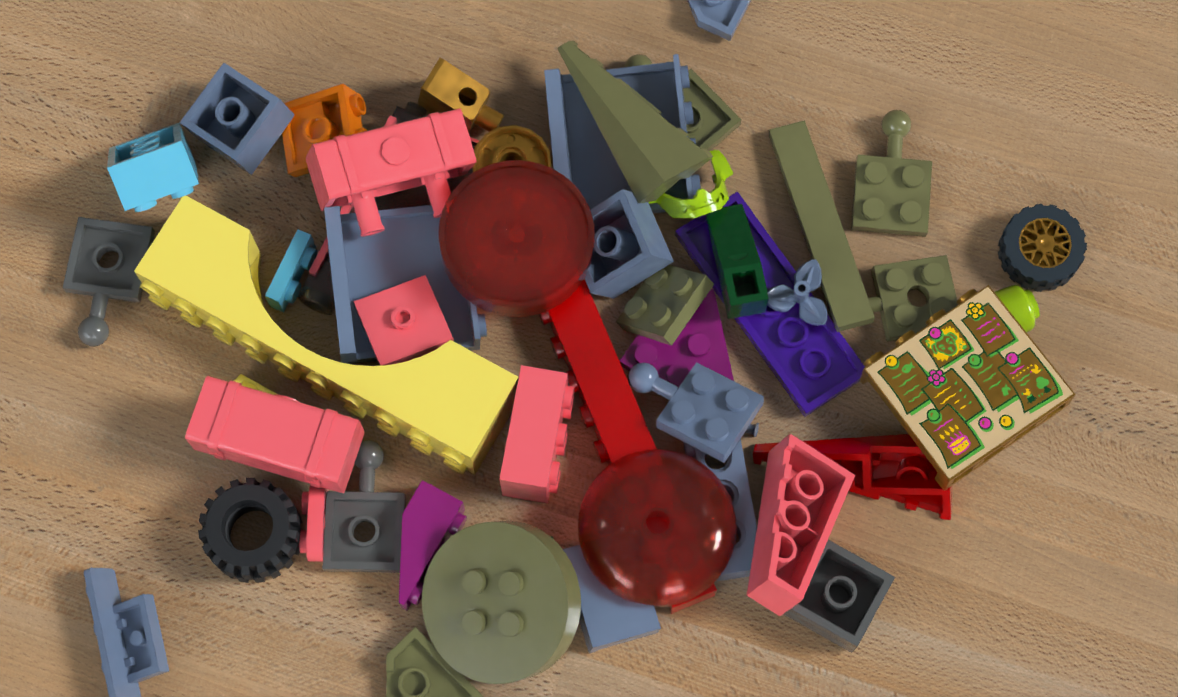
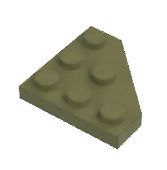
(419, 671)

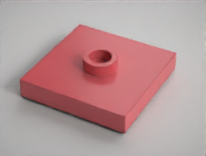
(403, 322)

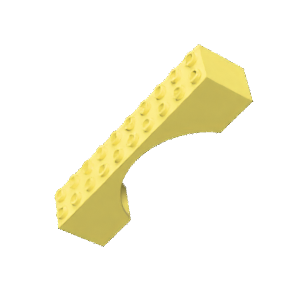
(440, 400)

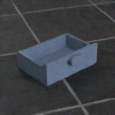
(603, 615)

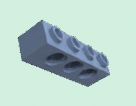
(736, 482)

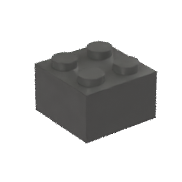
(842, 597)

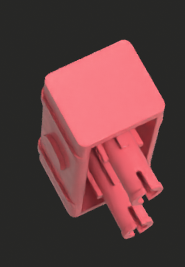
(390, 161)
(275, 434)

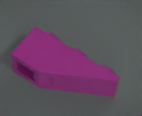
(425, 527)

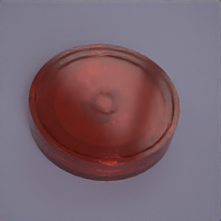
(516, 238)

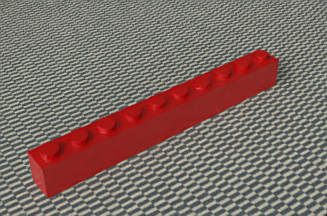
(603, 390)

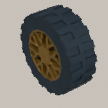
(1042, 247)

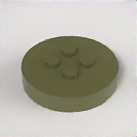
(501, 601)

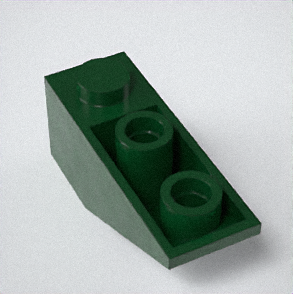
(737, 262)

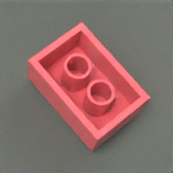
(536, 435)

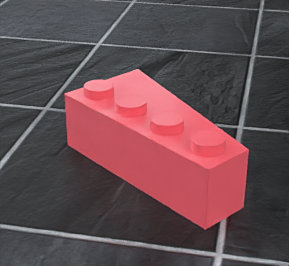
(794, 522)

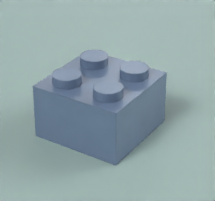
(237, 118)
(625, 245)

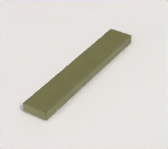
(821, 226)

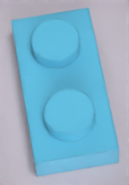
(285, 284)

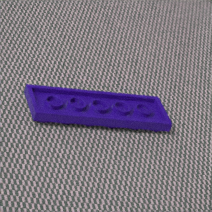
(805, 358)

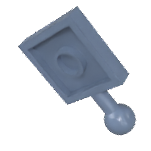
(704, 410)

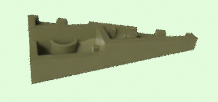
(641, 140)

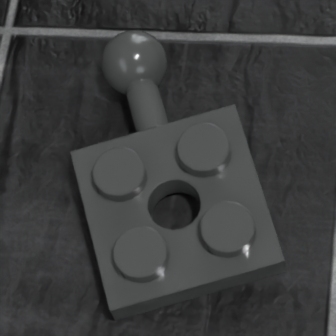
(88, 278)
(349, 509)

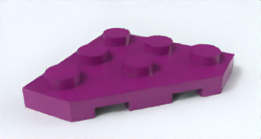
(698, 342)

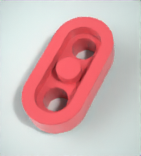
(312, 540)

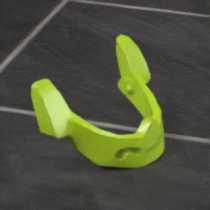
(703, 201)

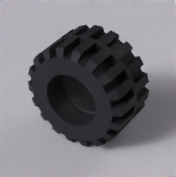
(233, 504)

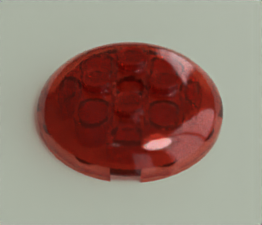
(648, 565)

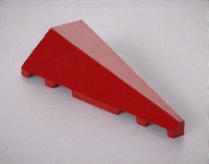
(883, 468)

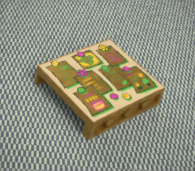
(967, 384)

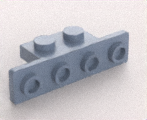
(126, 634)

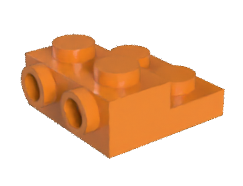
(320, 119)

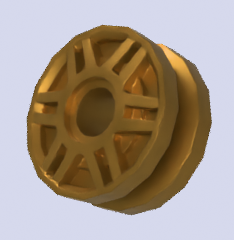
(511, 144)

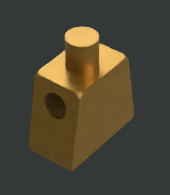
(452, 89)

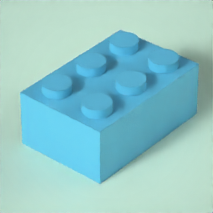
(152, 168)

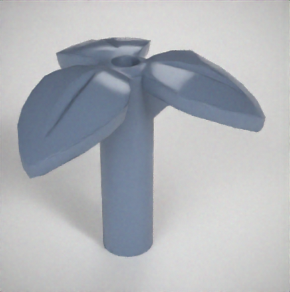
(807, 279)

